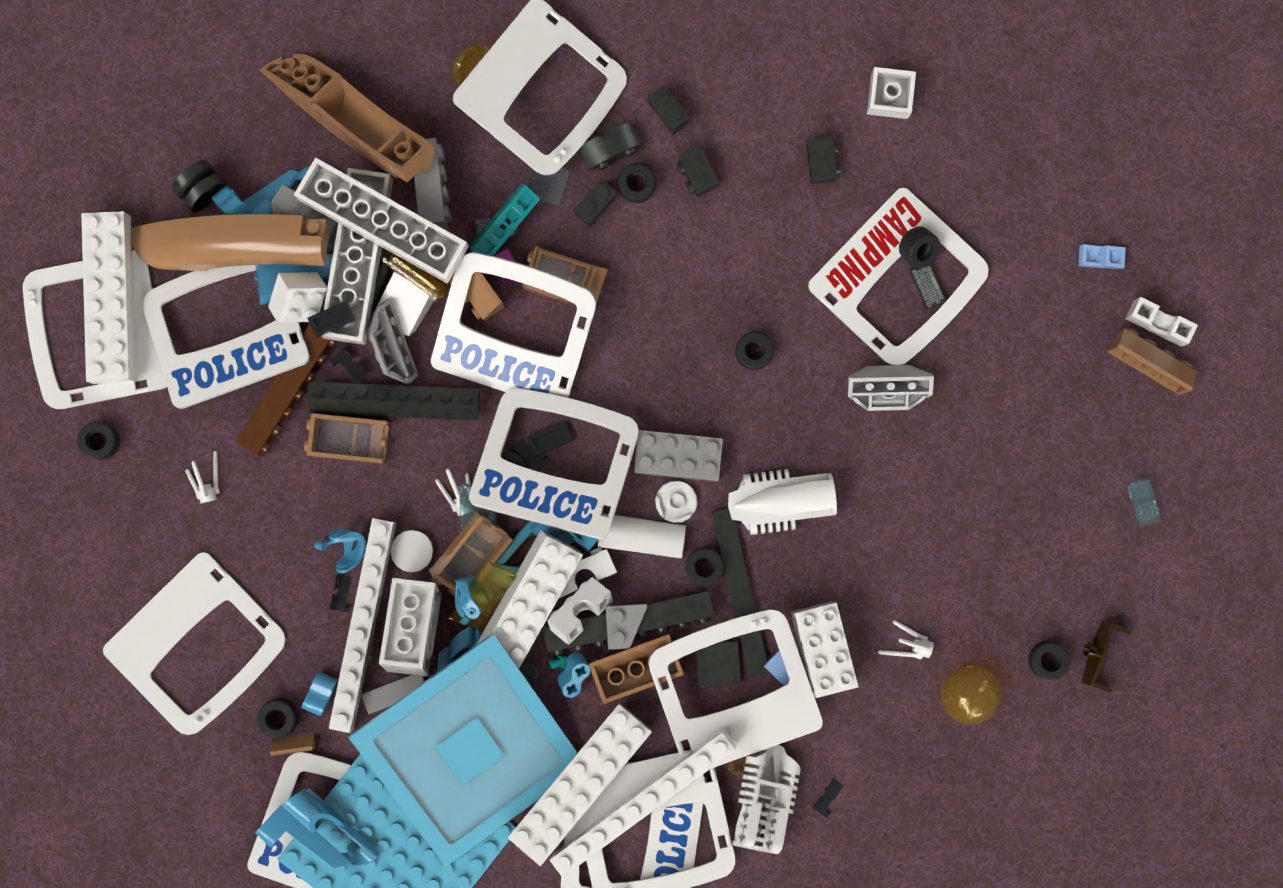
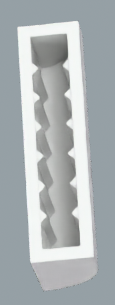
(645, 536)

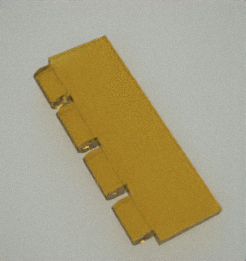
(487, 591)

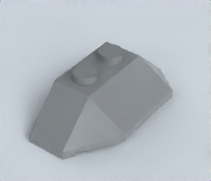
(287, 204)
(390, 344)
(890, 387)

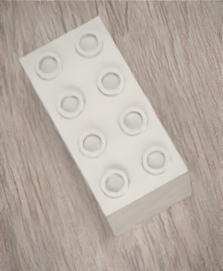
(410, 627)
(824, 649)

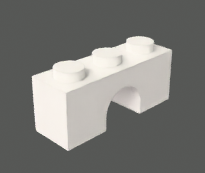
(1168, 327)
(599, 563)
(590, 597)

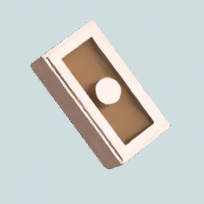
(293, 744)

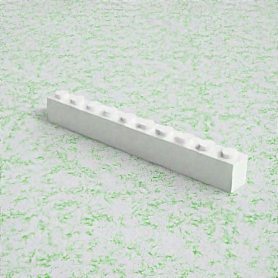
(362, 625)
(643, 802)

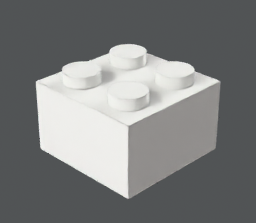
(891, 93)
(297, 296)

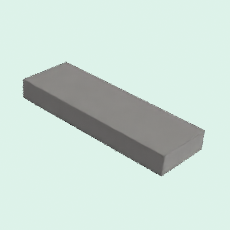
(390, 693)

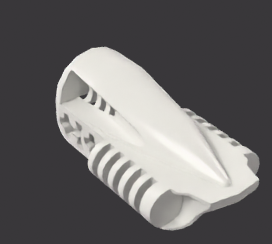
(781, 500)
(769, 796)

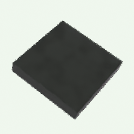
(718, 664)

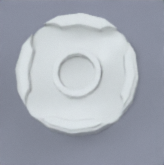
(674, 509)
(412, 551)

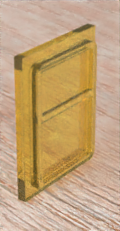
(424, 281)

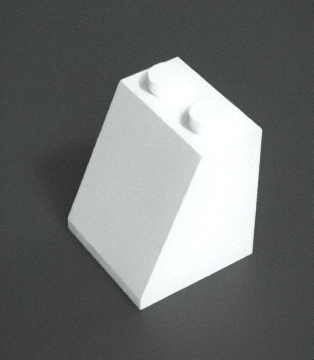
(408, 302)

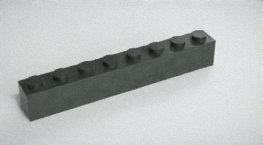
(393, 401)
(657, 616)

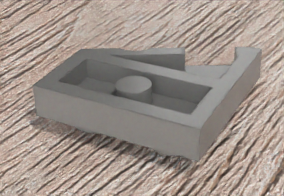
(623, 624)

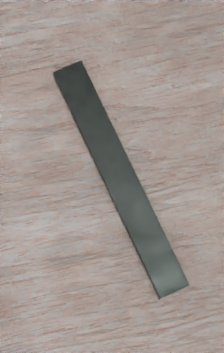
(739, 589)

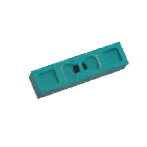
(505, 221)

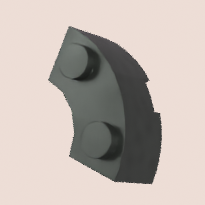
(601, 151)

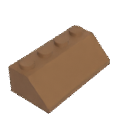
(482, 297)
(1152, 361)
(629, 670)

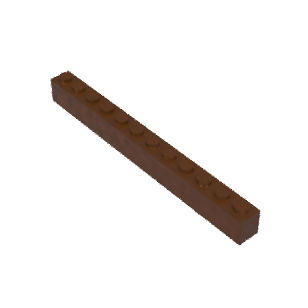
(284, 392)

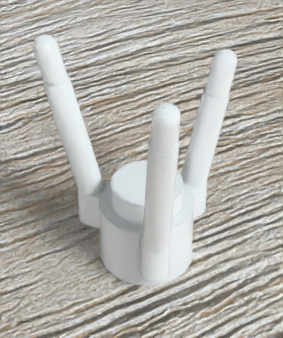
(205, 492)
(455, 506)
(921, 647)

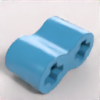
(573, 675)
(320, 694)

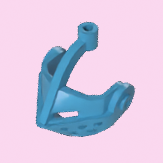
(351, 557)
(464, 602)

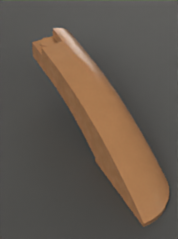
(351, 116)
(231, 241)

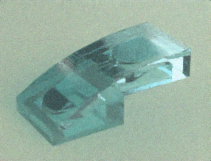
(1144, 502)

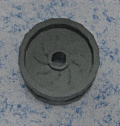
(198, 185)

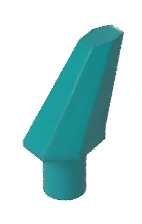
(559, 662)

